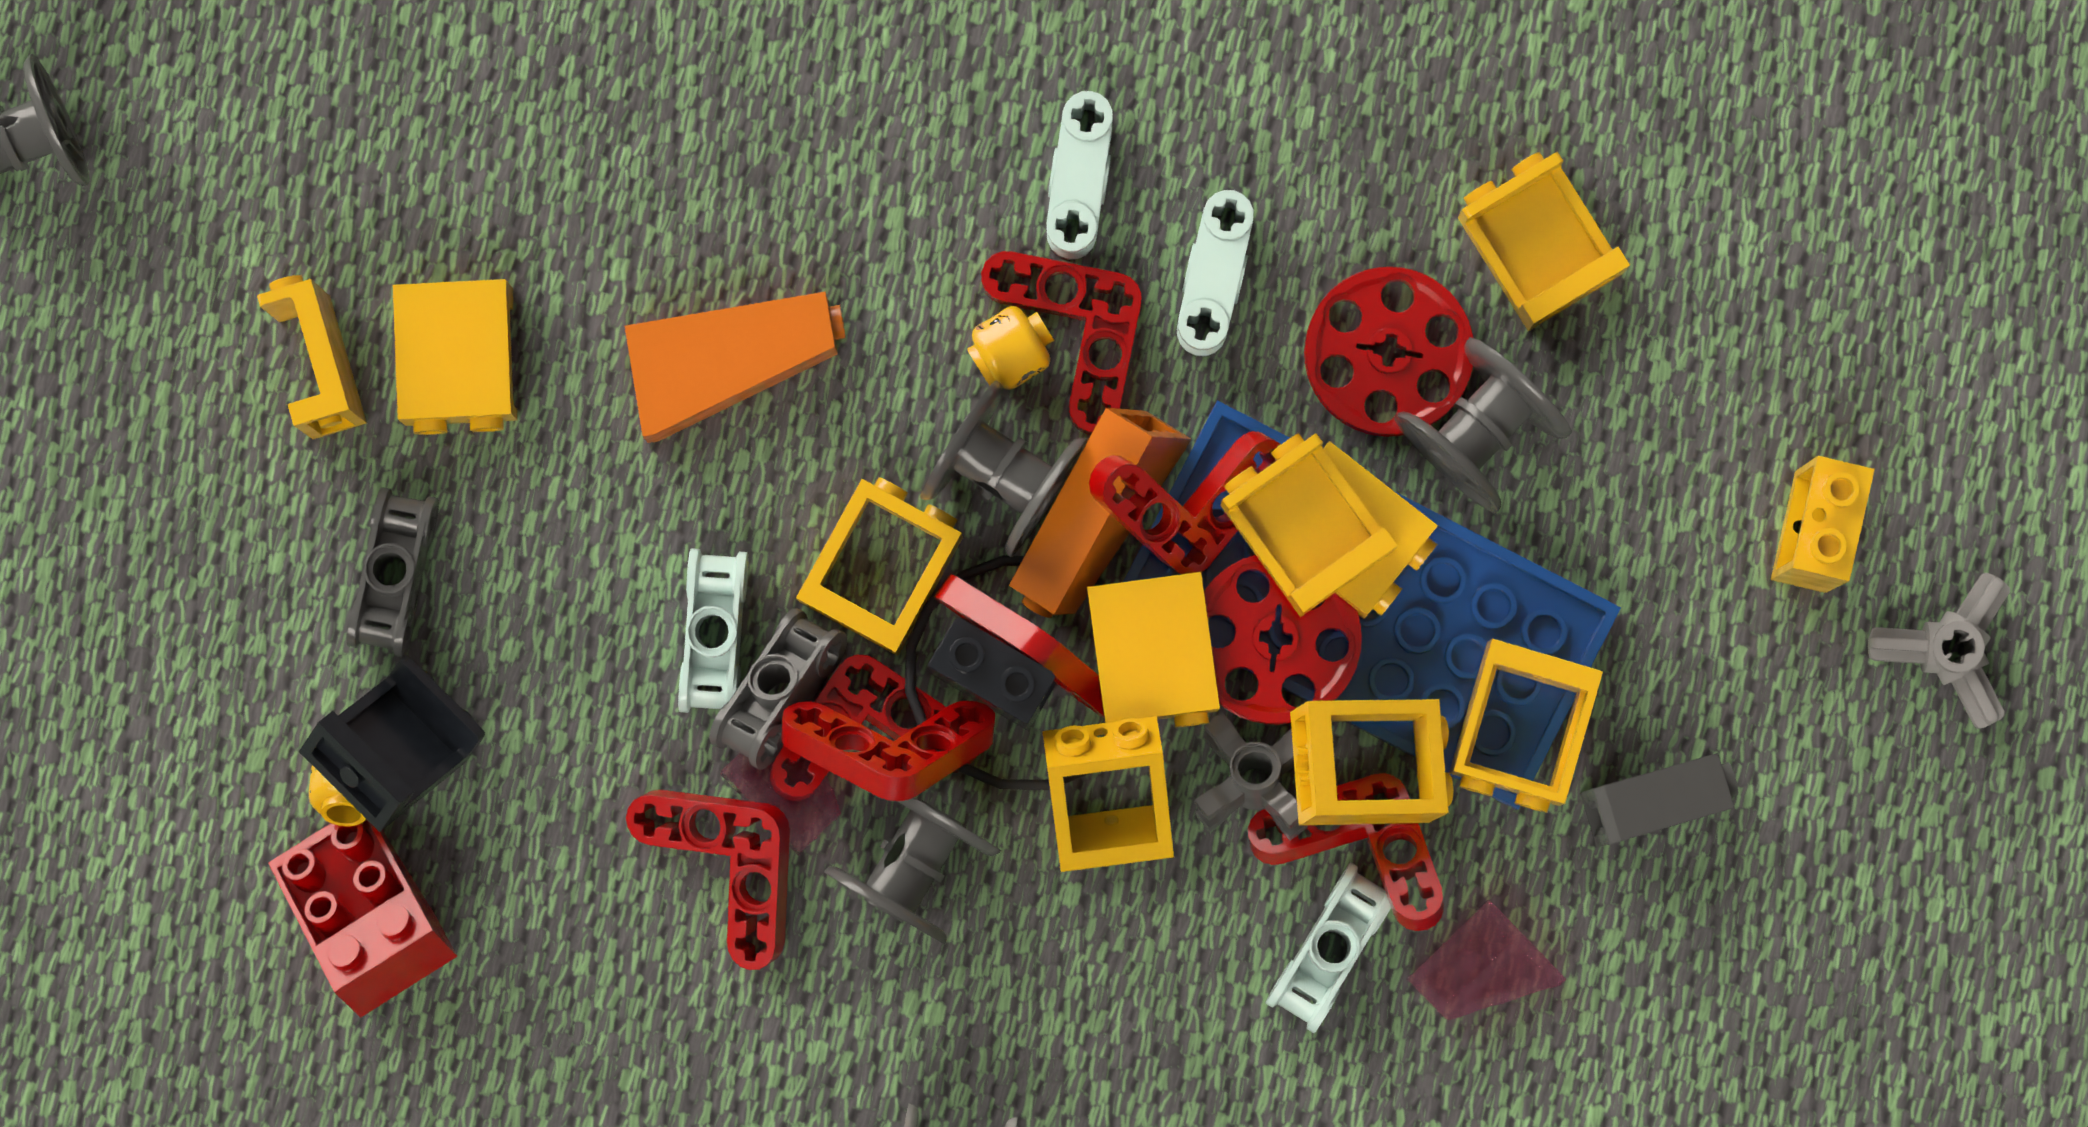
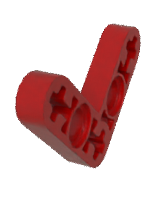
(1098, 325)
(1195, 519)
(1025, 638)
(856, 707)
(888, 767)
(1320, 841)
(746, 855)

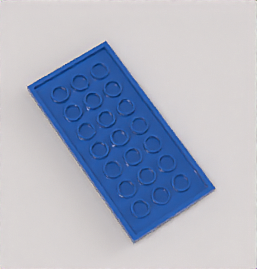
(1431, 632)

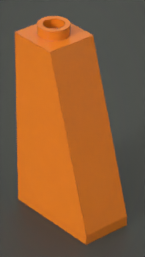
(720, 357)
(1078, 532)

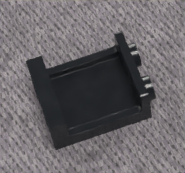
(992, 673)
(393, 744)

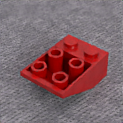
(361, 914)

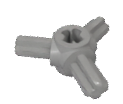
(1966, 670)

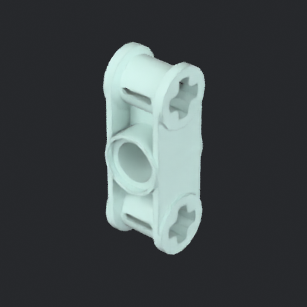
(1079, 174)
(1215, 272)
(705, 599)
(1311, 973)

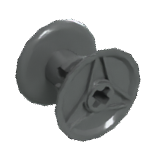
(40, 128)
(1483, 424)
(1002, 468)
(902, 884)

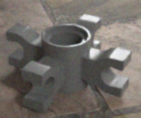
(1221, 801)

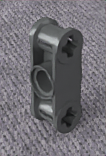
(394, 604)
(796, 655)

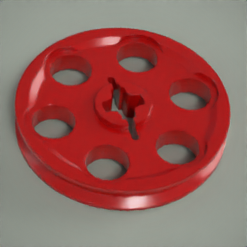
(1376, 324)
(1298, 658)

